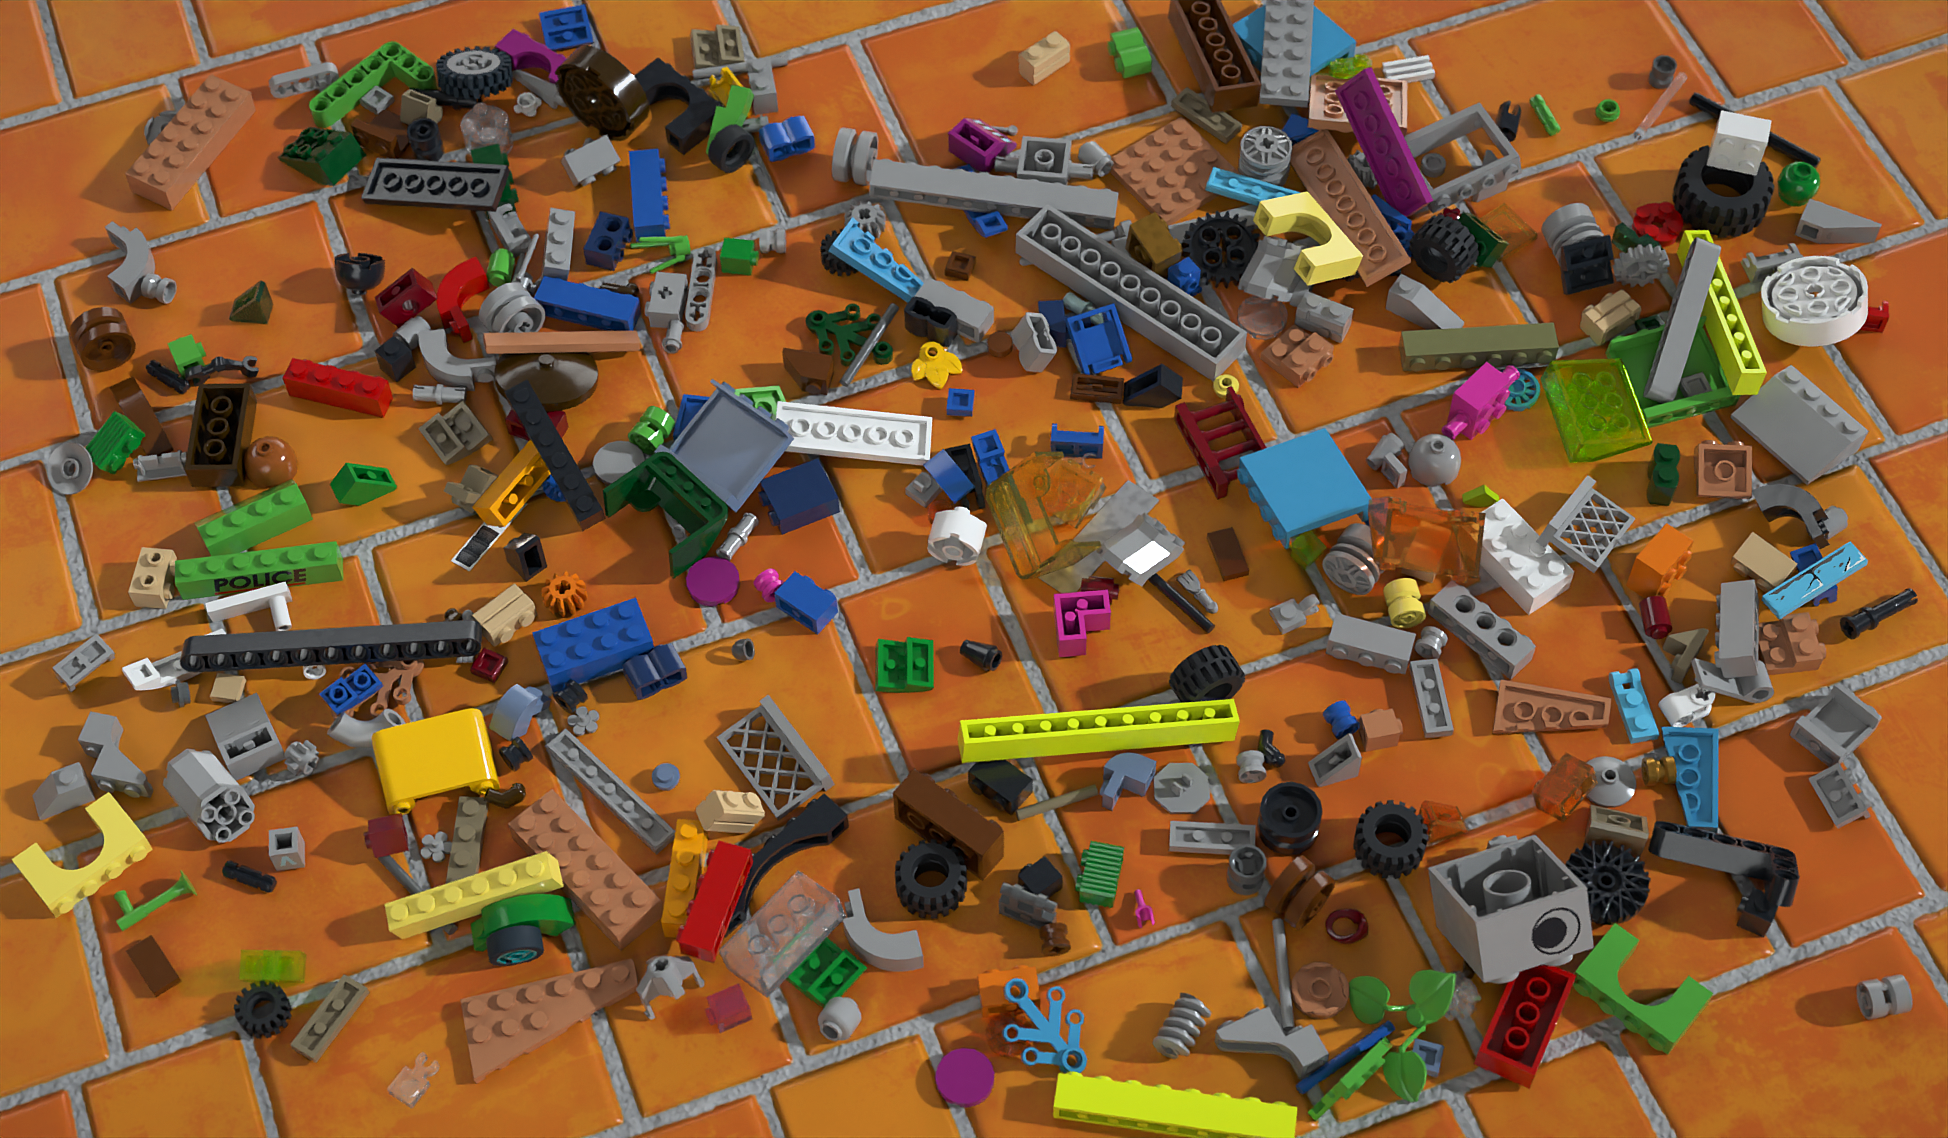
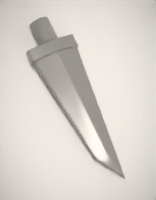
(540, 87)

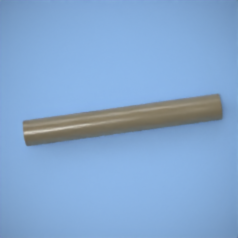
(1056, 802)

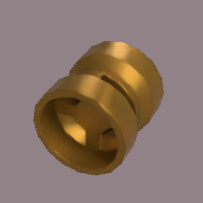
(1658, 770)

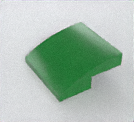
(904, 665)
(826, 973)

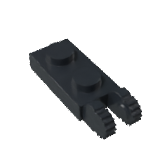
(965, 460)

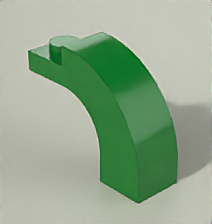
(545, 911)

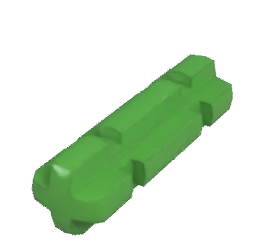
(1544, 115)

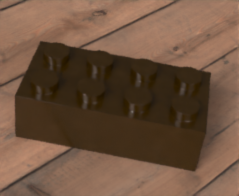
(220, 435)

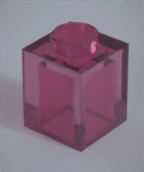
(728, 1008)

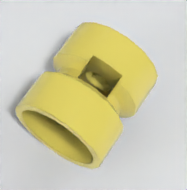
(1403, 602)

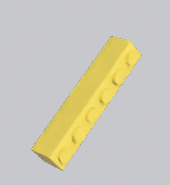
(471, 894)

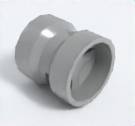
(772, 240)
(158, 288)

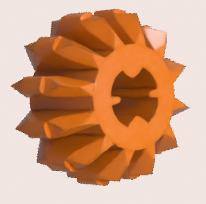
(564, 594)

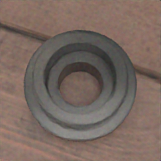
(180, 693)

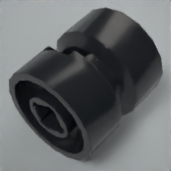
(425, 140)

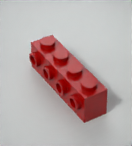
(338, 387)
(715, 901)

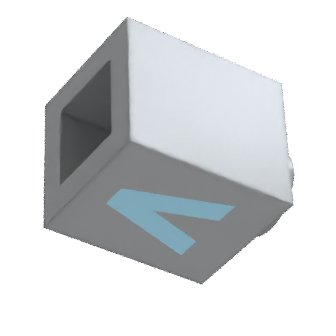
(286, 848)

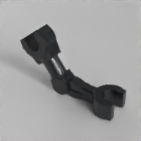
(202, 373)

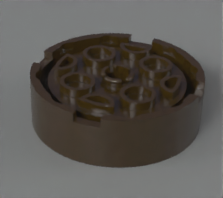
(602, 92)

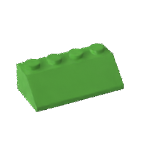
(254, 520)

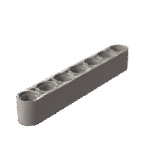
(1682, 321)

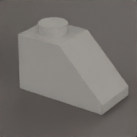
(63, 791)

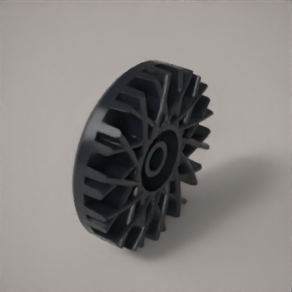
(1613, 881)

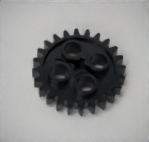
(1201, 250)

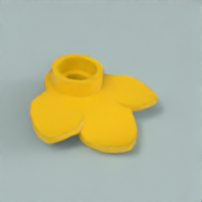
(935, 367)

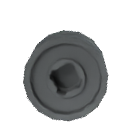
(1246, 869)

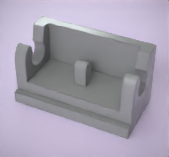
(510, 230)
(1761, 267)
(83, 661)

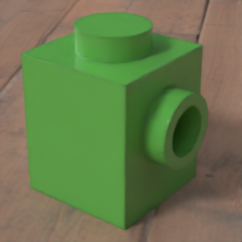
(187, 353)

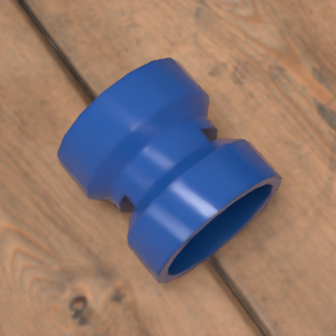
(1342, 721)

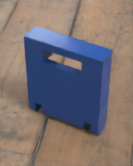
(1100, 344)

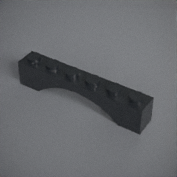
(555, 455)
(814, 827)

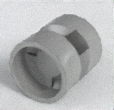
(1881, 997)

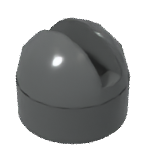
(743, 649)

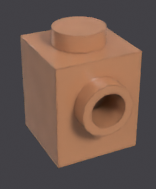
(1379, 729)

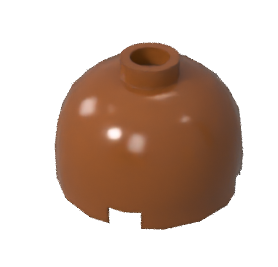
(270, 462)

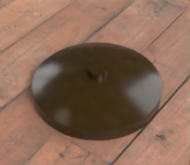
(556, 378)

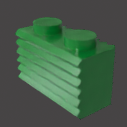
(114, 443)
(1101, 874)

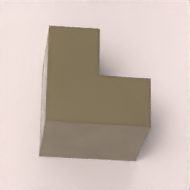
(417, 105)

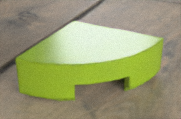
(1480, 497)

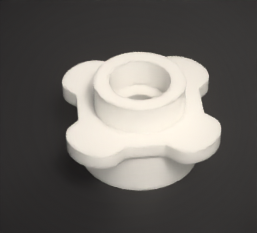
(527, 104)

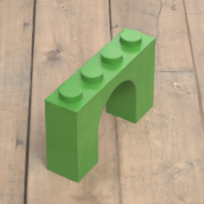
(1659, 1024)

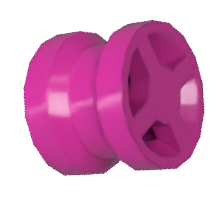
(768, 583)

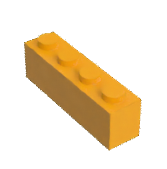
(512, 487)
(684, 871)

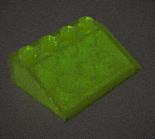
(1594, 408)

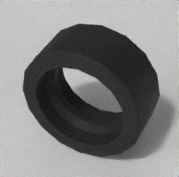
(724, 141)

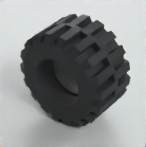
(1443, 248)
(1207, 676)
(1392, 819)
(931, 858)

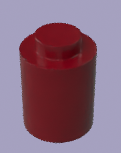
(1655, 617)

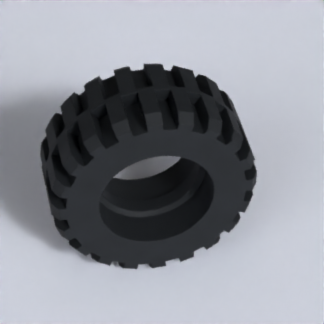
(1718, 213)

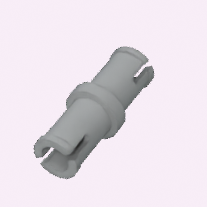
(439, 394)
(737, 536)

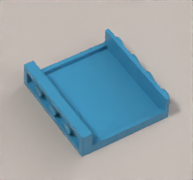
(1327, 39)
(1303, 485)

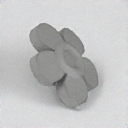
(583, 721)
(436, 847)

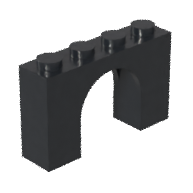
(695, 123)

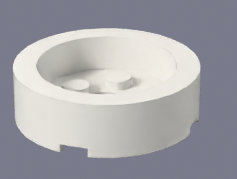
(1810, 320)

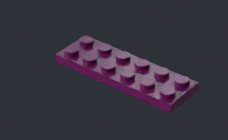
(1383, 143)

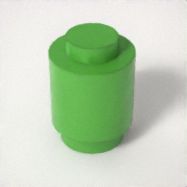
(500, 267)

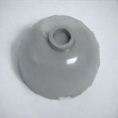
(1434, 460)

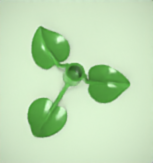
(1432, 997)

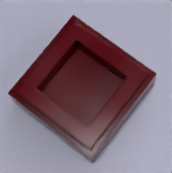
(489, 665)

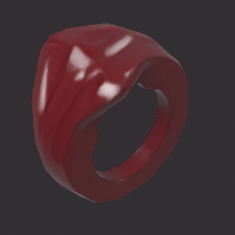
(1357, 917)

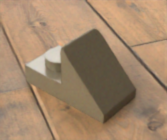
(1685, 648)

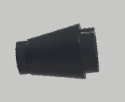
(982, 654)

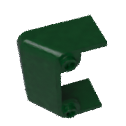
(681, 494)

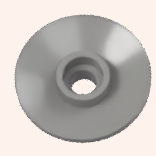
(61, 468)
(1611, 792)

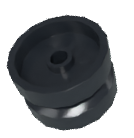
(1289, 818)

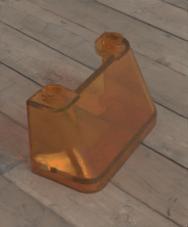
(1425, 538)

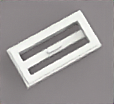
(1407, 67)

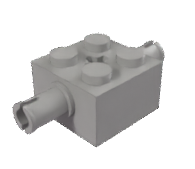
(1045, 161)

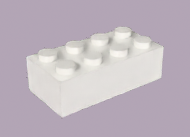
(1518, 562)

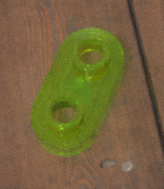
(1349, 67)

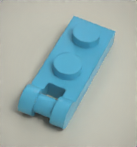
(1633, 706)

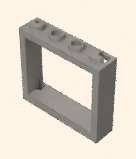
(1477, 180)

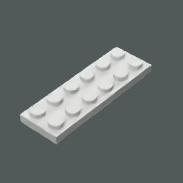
(857, 433)

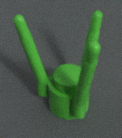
(677, 246)

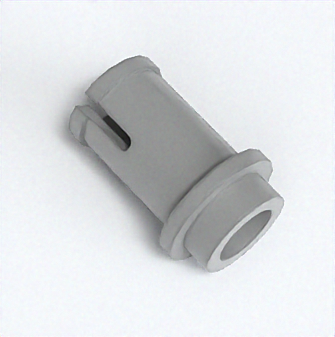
(755, 123)
(672, 341)

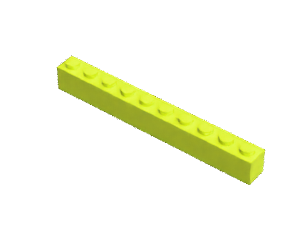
(1097, 730)

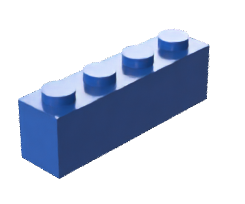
(647, 193)
(588, 305)

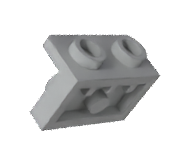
(1839, 796)

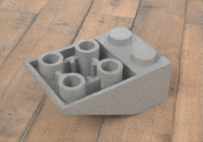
(245, 737)

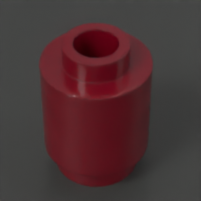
(1096, 583)

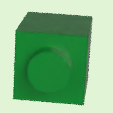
(738, 256)

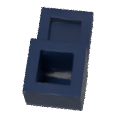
(1055, 316)

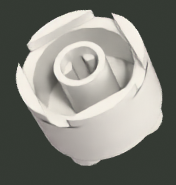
(956, 536)

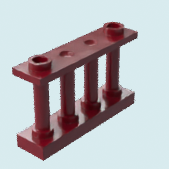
(1198, 440)

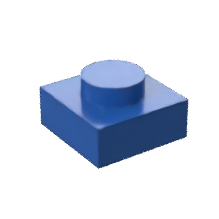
(960, 402)

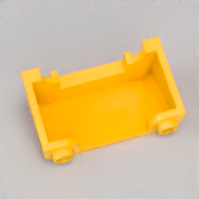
(434, 758)

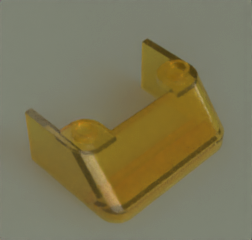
(1024, 521)

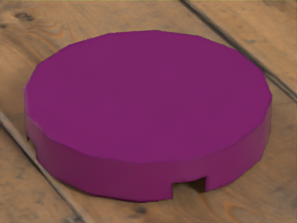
(713, 581)
(964, 1077)

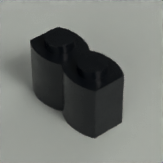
(930, 321)

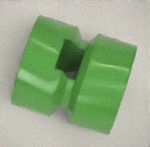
(651, 430)

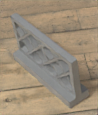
(1571, 514)
(797, 749)

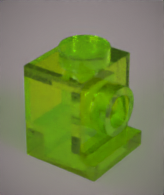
(1306, 549)

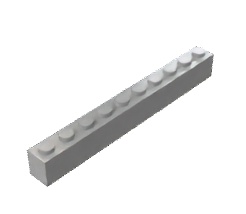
(990, 193)

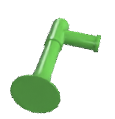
(133, 915)

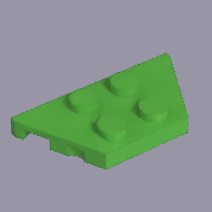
(1353, 1079)

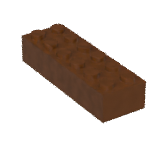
(1215, 54)

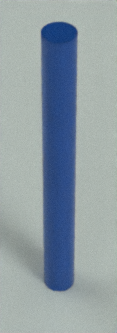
(1345, 1057)

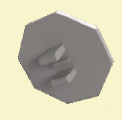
(1181, 788)

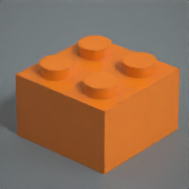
(1660, 563)

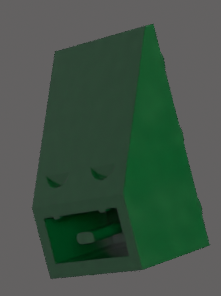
(323, 154)

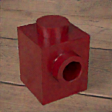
(387, 835)

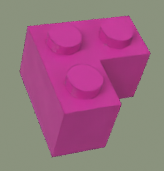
(1077, 614)

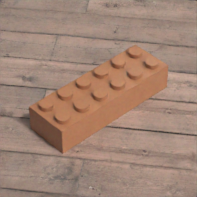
(190, 142)
(589, 869)

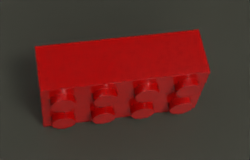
(1524, 1023)

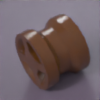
(1054, 939)

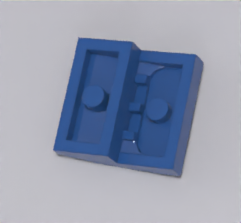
(566, 28)

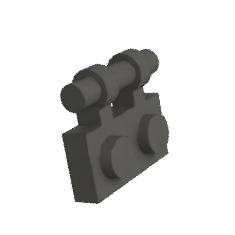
(1026, 906)

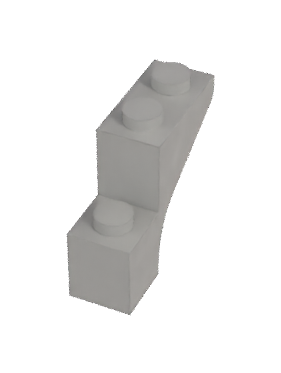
(112, 769)
(1262, 1034)

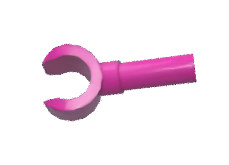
(1143, 912)

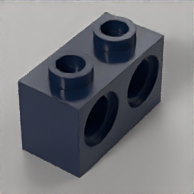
(607, 241)

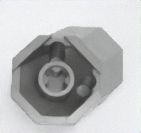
(1272, 269)
(1141, 548)
(209, 795)

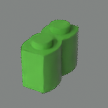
(1129, 52)

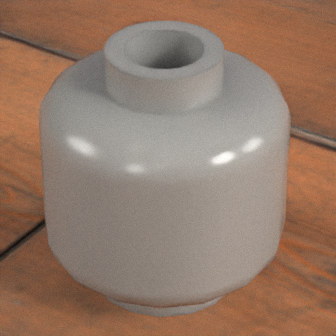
(839, 1018)

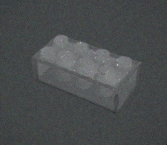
(782, 933)

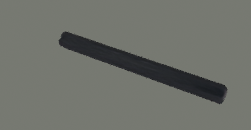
(1774, 141)

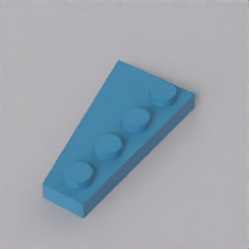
(878, 264)

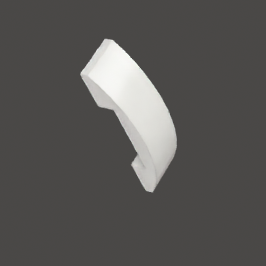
(159, 674)

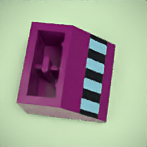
(978, 144)

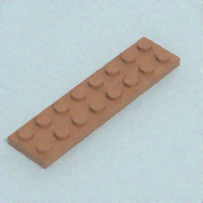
(1346, 201)

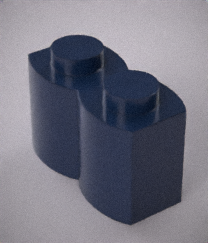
(654, 671)

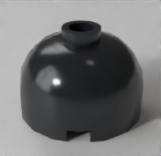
(359, 272)

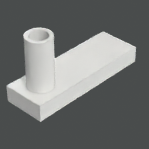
(271, 596)

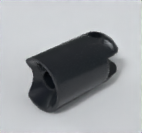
(1508, 122)

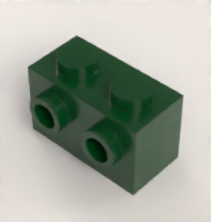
(1489, 243)

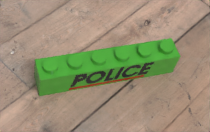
(258, 569)

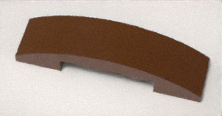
(139, 411)

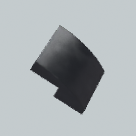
(1586, 264)

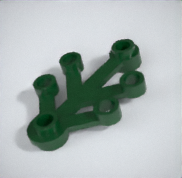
(846, 333)

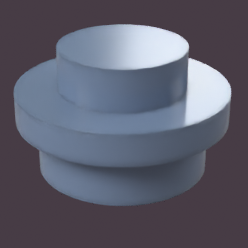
(665, 776)

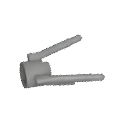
(523, 277)

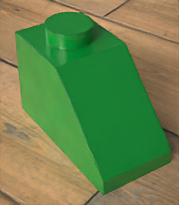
(361, 483)

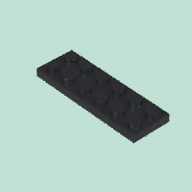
(436, 184)

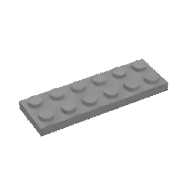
(1287, 52)

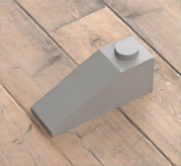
(1420, 305)

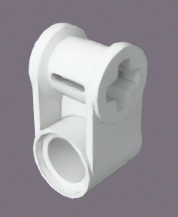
(1687, 705)

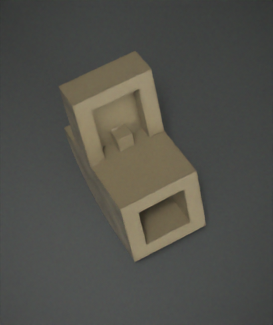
(473, 485)

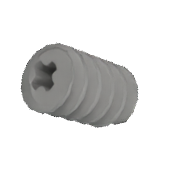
(1181, 1026)

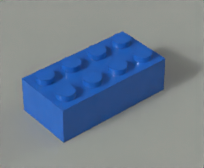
(593, 643)

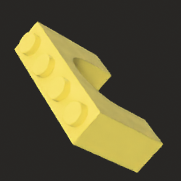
(1302, 214)
(64, 888)

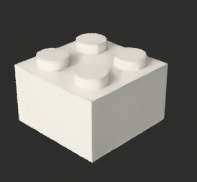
(1739, 142)

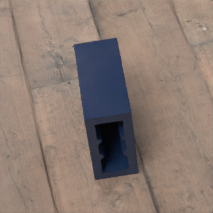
(798, 496)

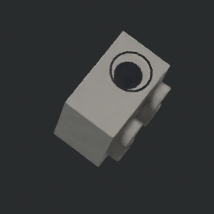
(1511, 909)

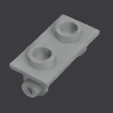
(160, 467)

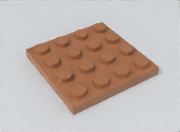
(1327, 111)
(1169, 170)

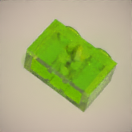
(272, 966)

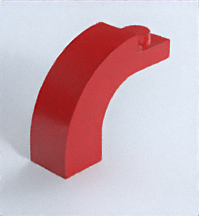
(454, 290)

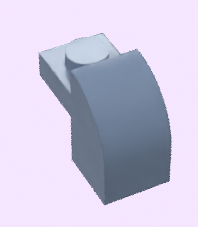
(516, 710)
(1127, 772)

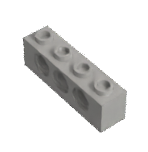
(1485, 642)

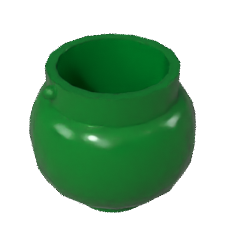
(1798, 183)

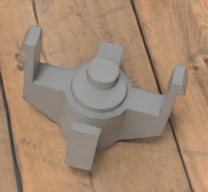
(665, 978)

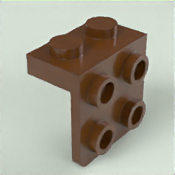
(383, 135)

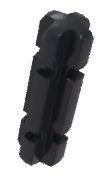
(168, 376)
(249, 876)

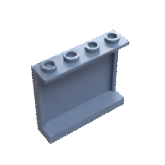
(730, 445)

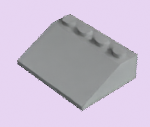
(1800, 425)

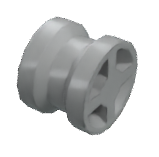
(1431, 642)
(1251, 766)

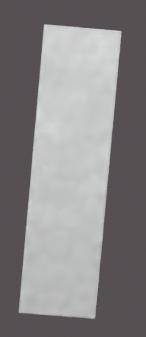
(1111, 519)

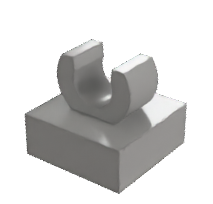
(923, 489)

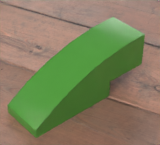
(735, 112)

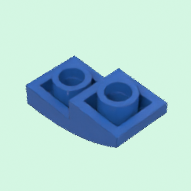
(949, 476)
(352, 690)

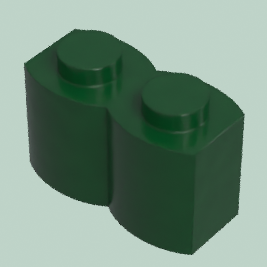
(1663, 474)

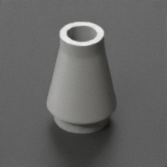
(1387, 444)

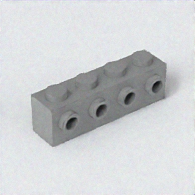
(1738, 629)

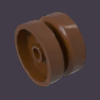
(102, 339)
(1299, 892)

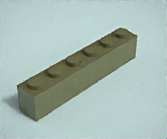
(1478, 345)

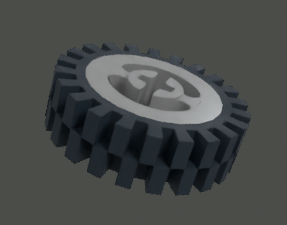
(474, 72)

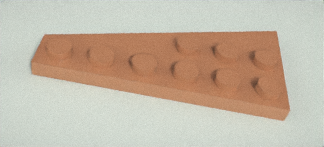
(530, 1015)

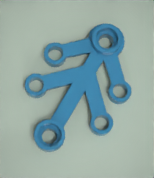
(1048, 1030)

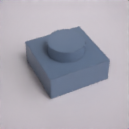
(1431, 1055)

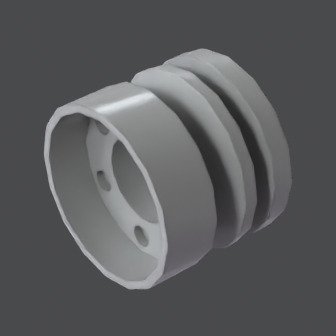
(1265, 155)
(1569, 225)
(1351, 561)

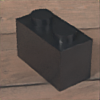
(1000, 783)

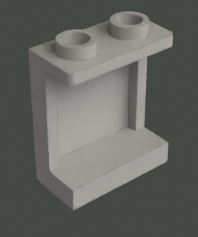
(1836, 726)

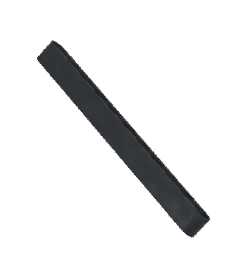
(331, 646)

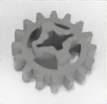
(1641, 265)

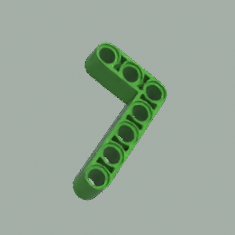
(375, 70)

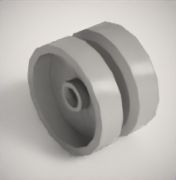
(854, 156)
(511, 310)

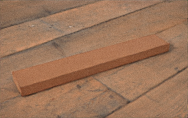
(561, 342)

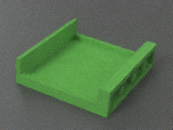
(1638, 356)

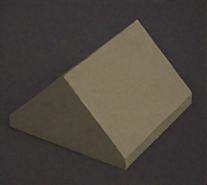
(1616, 826)

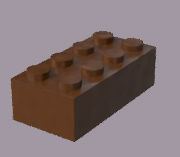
(942, 816)

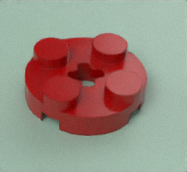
(1661, 213)

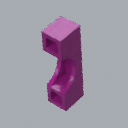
(529, 54)

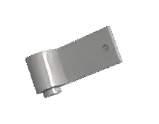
(1747, 688)

